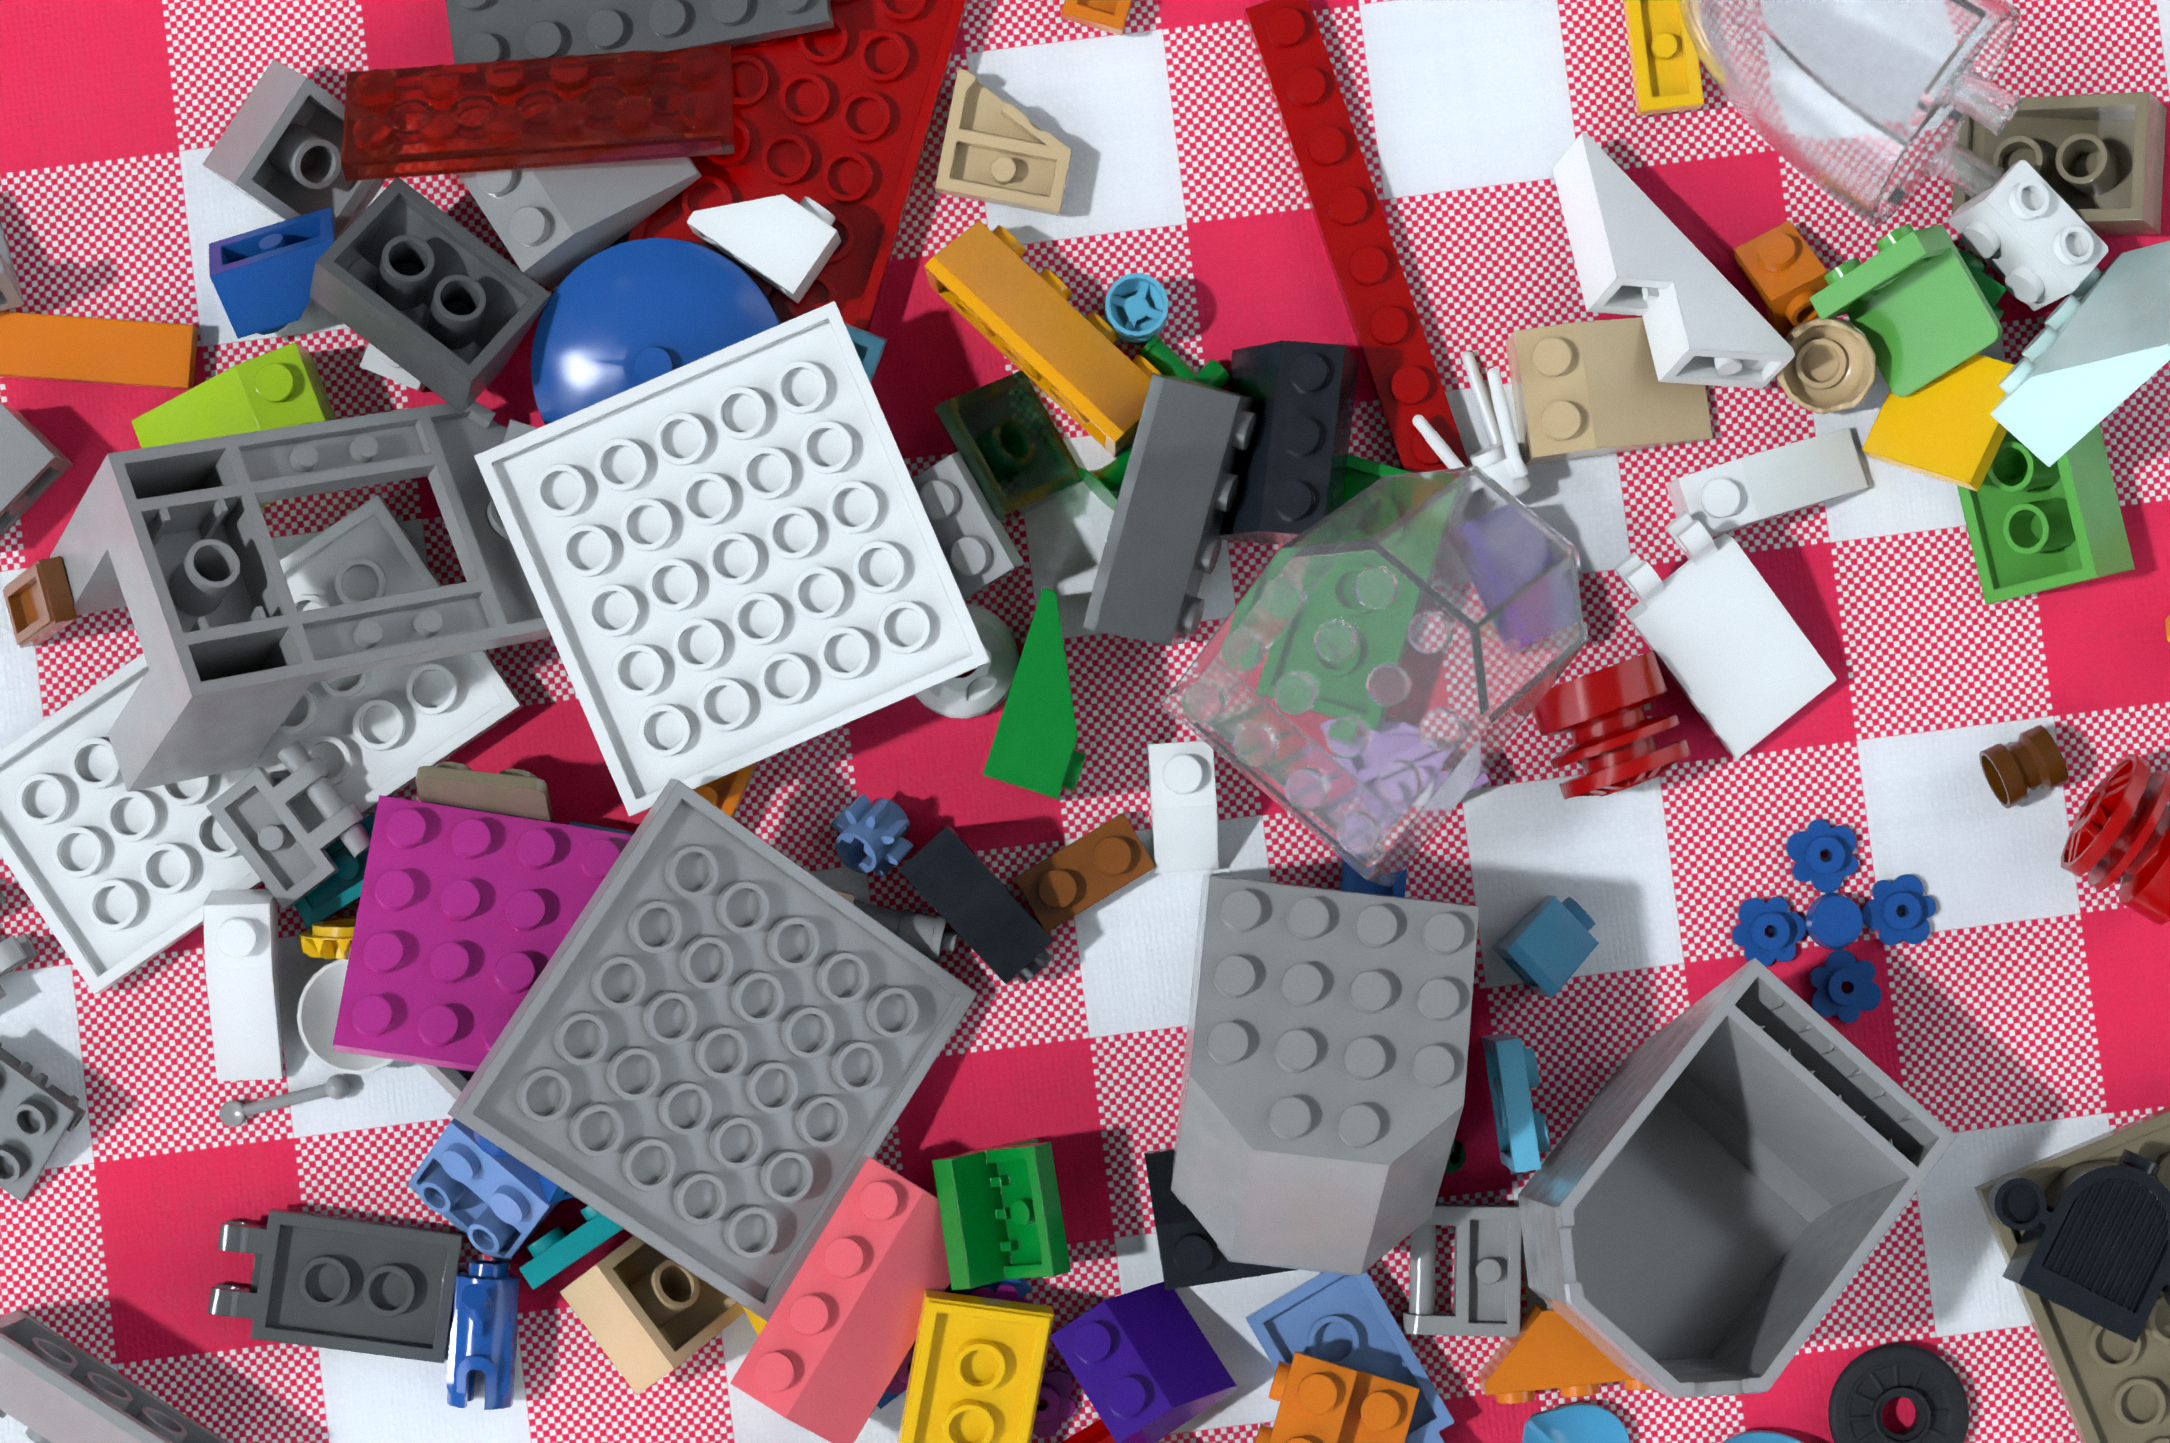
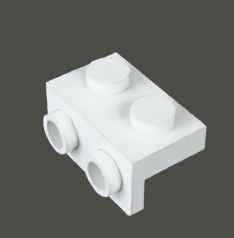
(2029, 237)

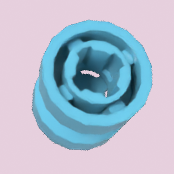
(1139, 298)

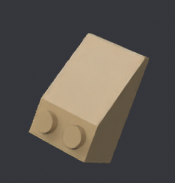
(1597, 393)

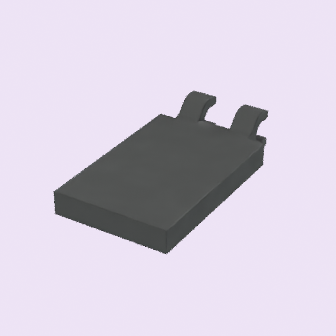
(344, 1283)

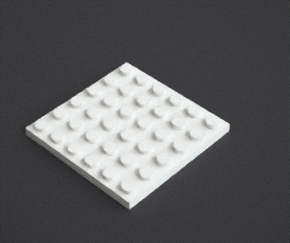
(732, 558)

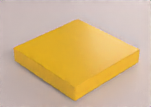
(1945, 425)

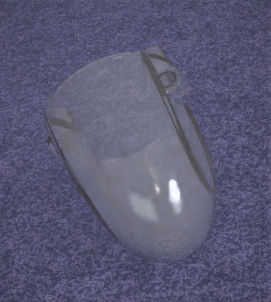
(1863, 89)

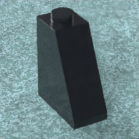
(979, 907)

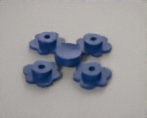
(1834, 920)

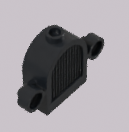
(2092, 1239)

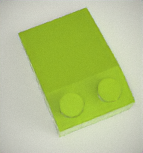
(249, 397)

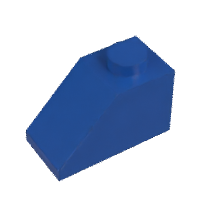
(269, 271)

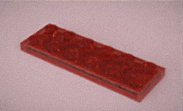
(538, 113)

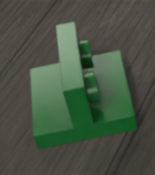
(1001, 1214)

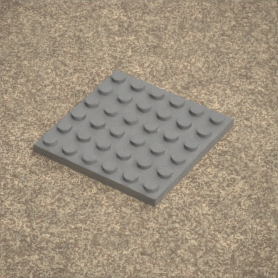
(714, 1050)

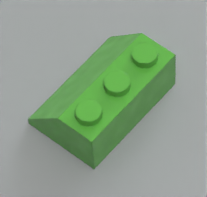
(2043, 523)

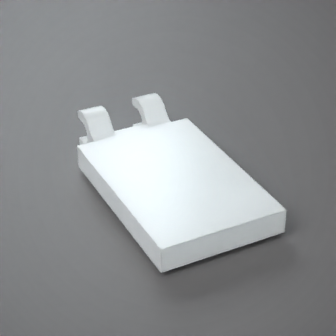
(1724, 637)

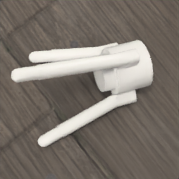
(1501, 459)

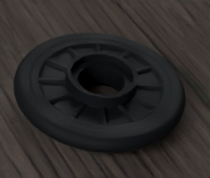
(1891, 1373)

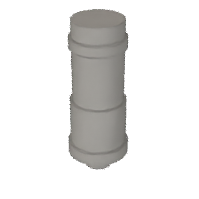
(921, 931)

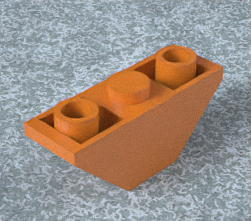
(1548, 1356)

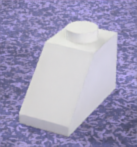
(772, 239)
(1183, 806)

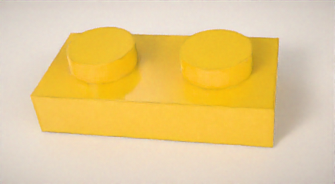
(1662, 58)

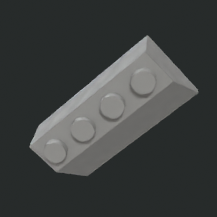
(76, 1397)

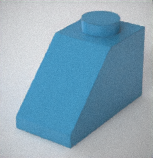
(1548, 944)

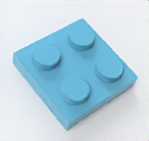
(1518, 1127)

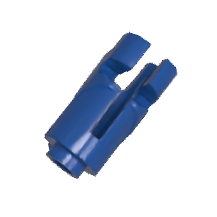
(483, 1334)

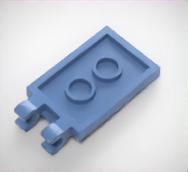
(1350, 1325)

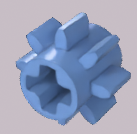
(872, 835)

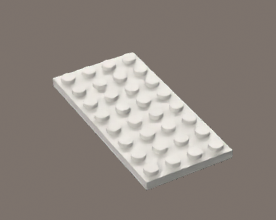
(133, 868)

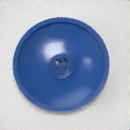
(639, 317)

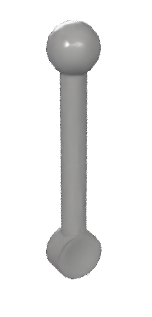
(235, 1112)

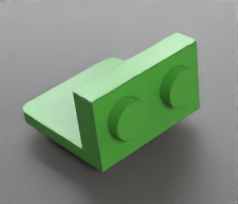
(1913, 306)

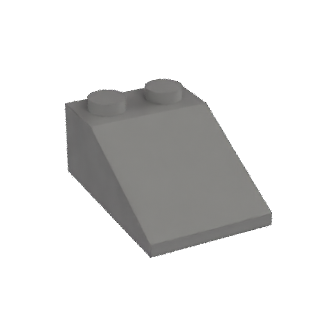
(571, 212)

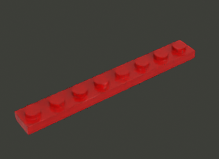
(1353, 230)

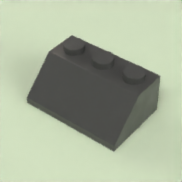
(427, 294)

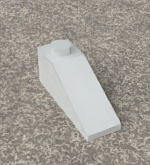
(1770, 483)
(243, 983)

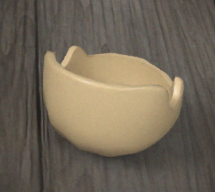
(1830, 365)

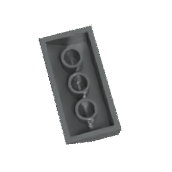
(1170, 511)

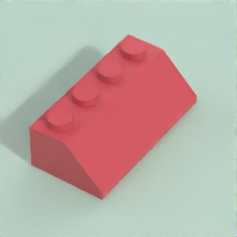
(851, 1308)

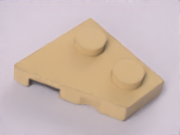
(999, 154)

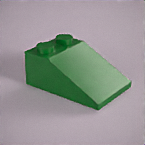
(1038, 722)

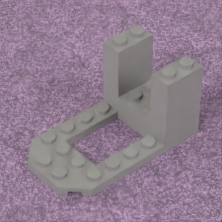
(194, 563)

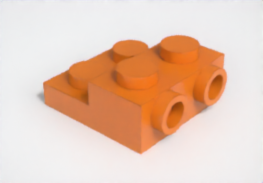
(1336, 1404)

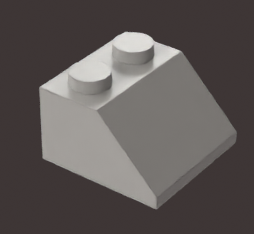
(289, 149)

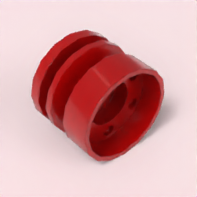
(1610, 727)
(2127, 831)

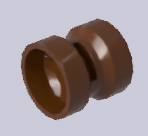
(2023, 766)

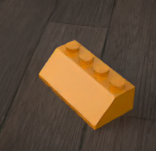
(1042, 333)

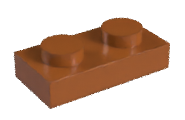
(1084, 872)

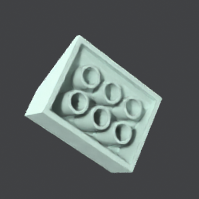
(2090, 353)

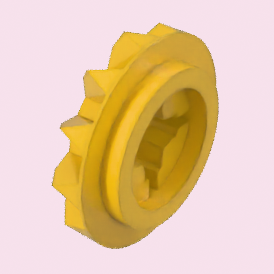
(328, 939)

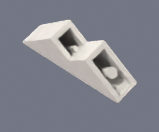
(1644, 266)

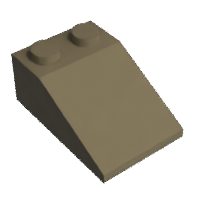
(2093, 152)

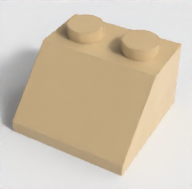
(648, 1311)

